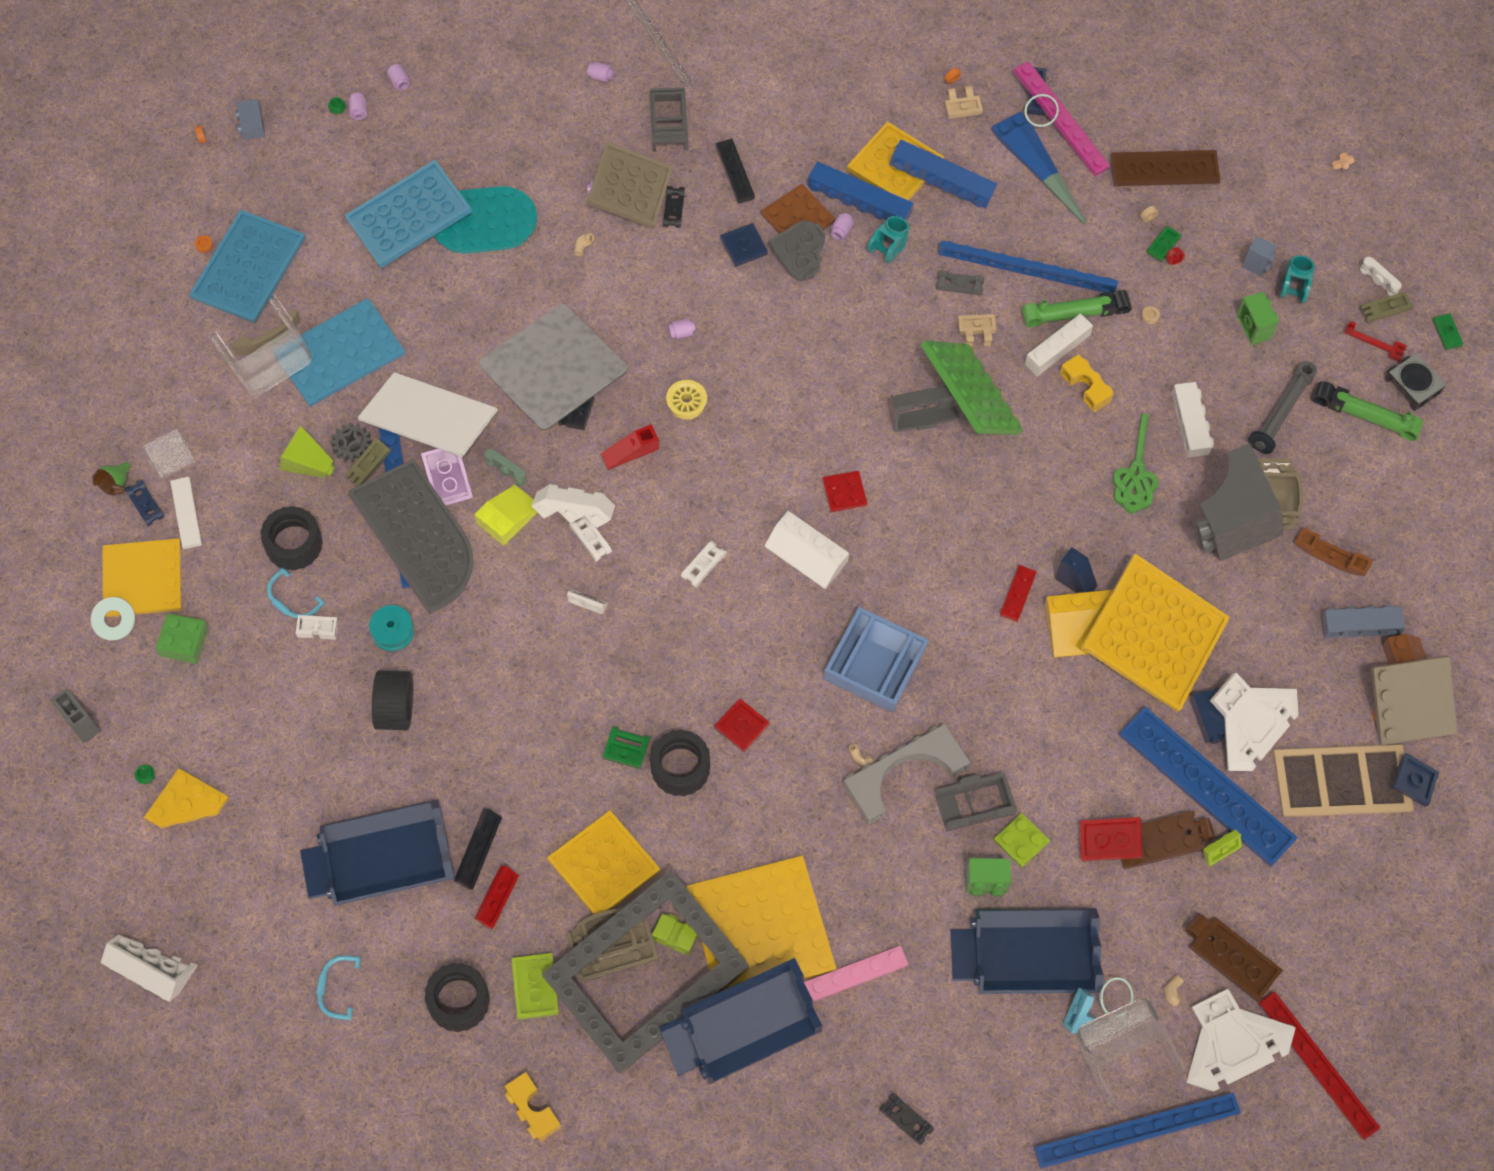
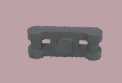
(960, 283)

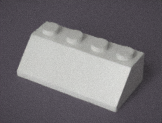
(807, 549)

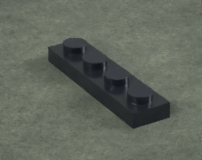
(735, 171)
(477, 849)

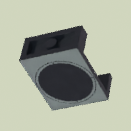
(1416, 380)

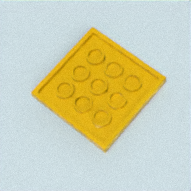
(873, 163)
(144, 575)
(603, 864)

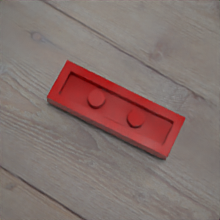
(1018, 593)
(496, 897)

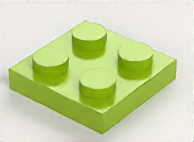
(1021, 840)

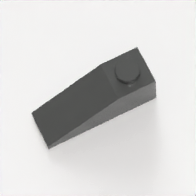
(75, 715)

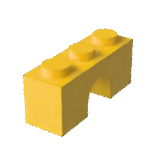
(1079, 370)
(541, 1123)

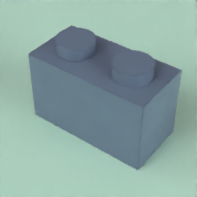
(250, 119)
(1259, 256)

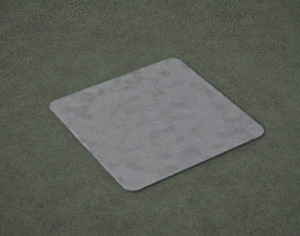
(553, 366)

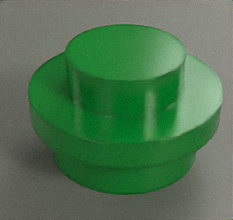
(336, 105)
(144, 774)

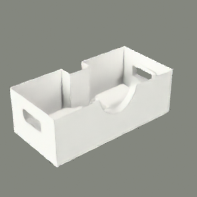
(317, 626)

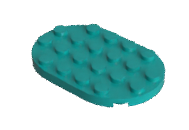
(498, 221)

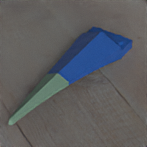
(1025, 144)

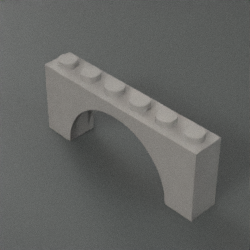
(936, 747)

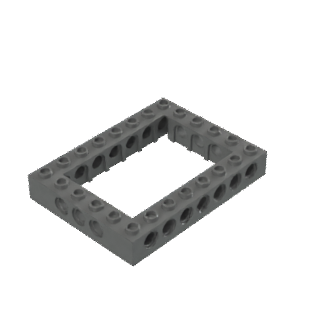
(649, 1035)

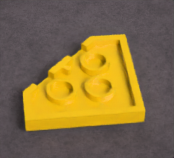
(185, 801)

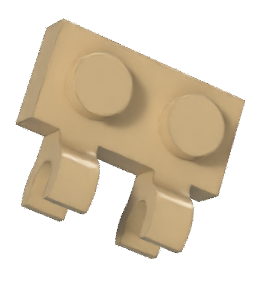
(962, 107)
(977, 324)

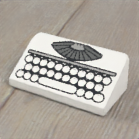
(587, 601)

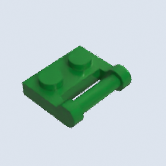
(626, 753)

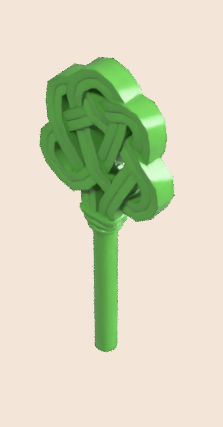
(1129, 475)

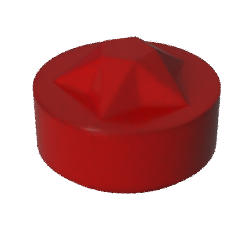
(1175, 256)

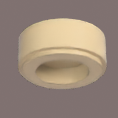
(1149, 214)
(1150, 315)

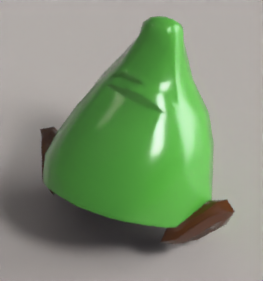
(111, 478)

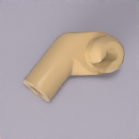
(582, 242)
(857, 757)
(1170, 991)

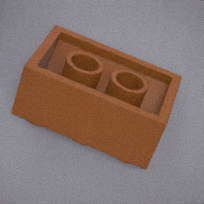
(1403, 649)

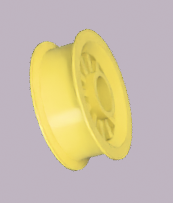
(686, 390)

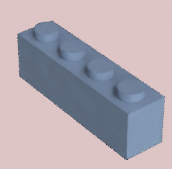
(1363, 622)

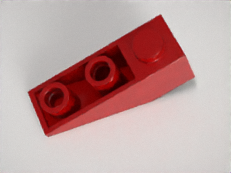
(631, 447)

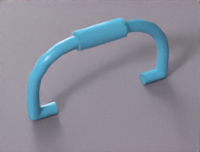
(283, 608)
(322, 984)

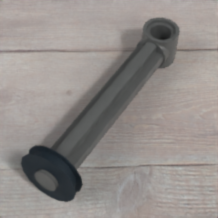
(1263, 439)

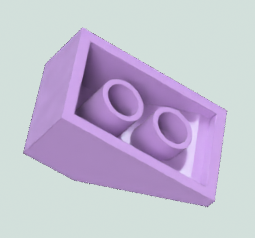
(447, 475)

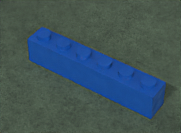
(942, 174)
(858, 193)

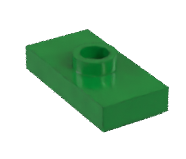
(1163, 243)
(1447, 331)

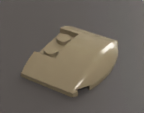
(1286, 487)
(627, 953)

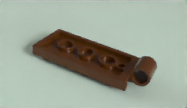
(1168, 838)
(1232, 956)

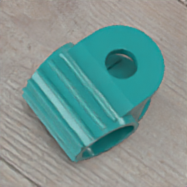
(894, 228)
(1302, 268)

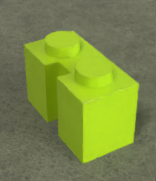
(675, 934)

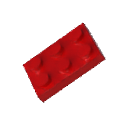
(1111, 839)

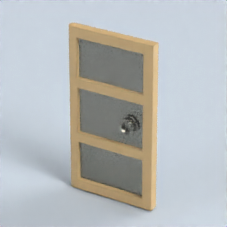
(1339, 780)

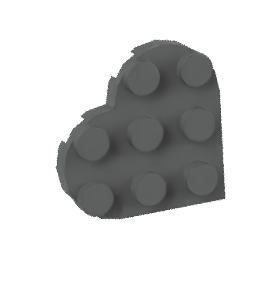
(799, 249)

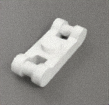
(1380, 276)
(590, 538)
(703, 563)

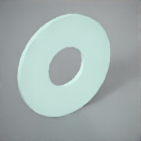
(127, 618)

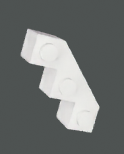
(573, 504)

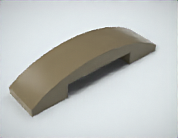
(247, 346)

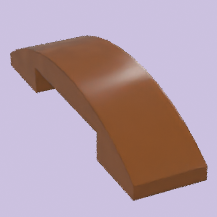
(1333, 555)

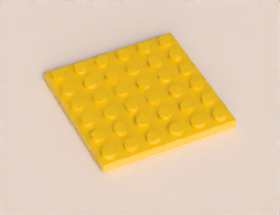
(1155, 632)
(768, 918)

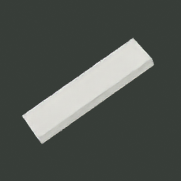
(186, 513)

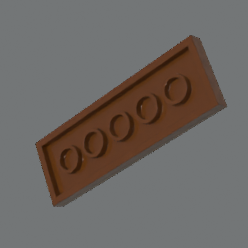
(1165, 168)

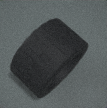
(297, 557)
(392, 700)
(680, 785)
(449, 974)

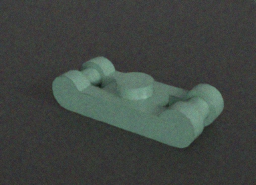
(505, 466)

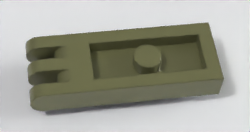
(1386, 307)
(368, 462)

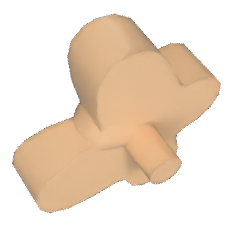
(1344, 161)

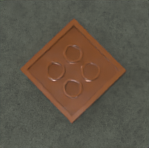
(795, 207)

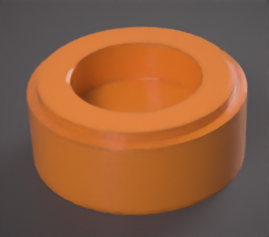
(953, 75)
(200, 134)
(203, 244)

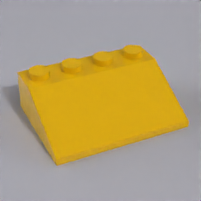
(1071, 620)

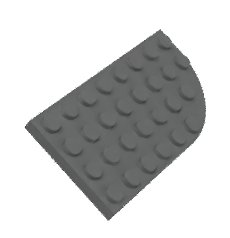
(417, 533)

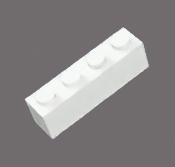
(1058, 344)
(1192, 419)

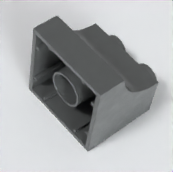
(1241, 511)

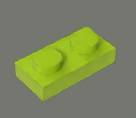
(1222, 848)

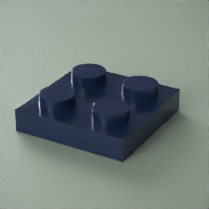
(744, 245)
(1415, 779)

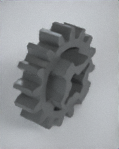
(350, 435)

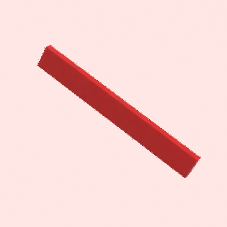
(1322, 1068)

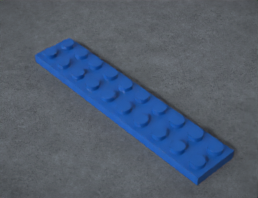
(1208, 786)

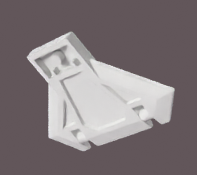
(1252, 719)
(1233, 1042)

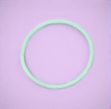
(1034, 97)
(1102, 990)

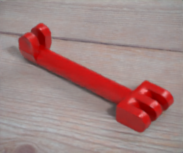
(1395, 353)

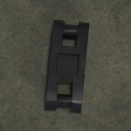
(673, 207)
(906, 1119)

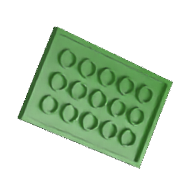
(972, 388)

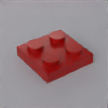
(844, 491)
(741, 725)

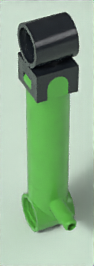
(1104, 305)
(1340, 400)

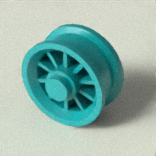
(391, 628)

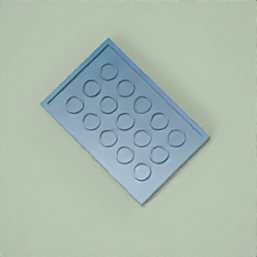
(408, 213)
(247, 266)
(345, 351)

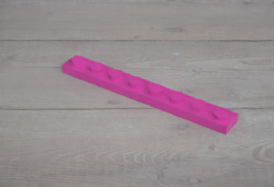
(1064, 122)

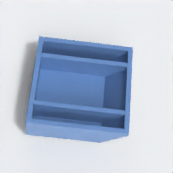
(875, 659)

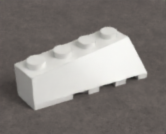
(147, 967)

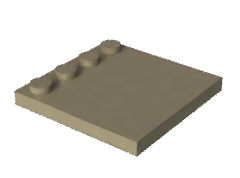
(629, 185)
(1414, 700)

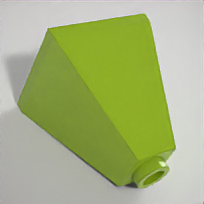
(306, 456)

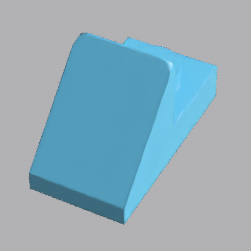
(1078, 1011)

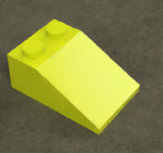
(506, 514)

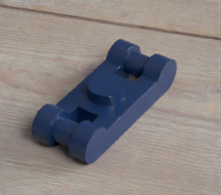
(144, 502)

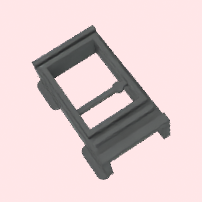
(668, 134)
(924, 418)
(949, 808)

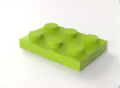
(532, 992)

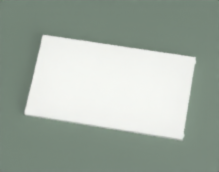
(428, 414)

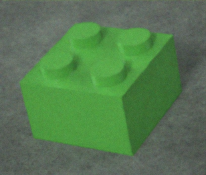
(1257, 318)
(182, 638)
(988, 876)

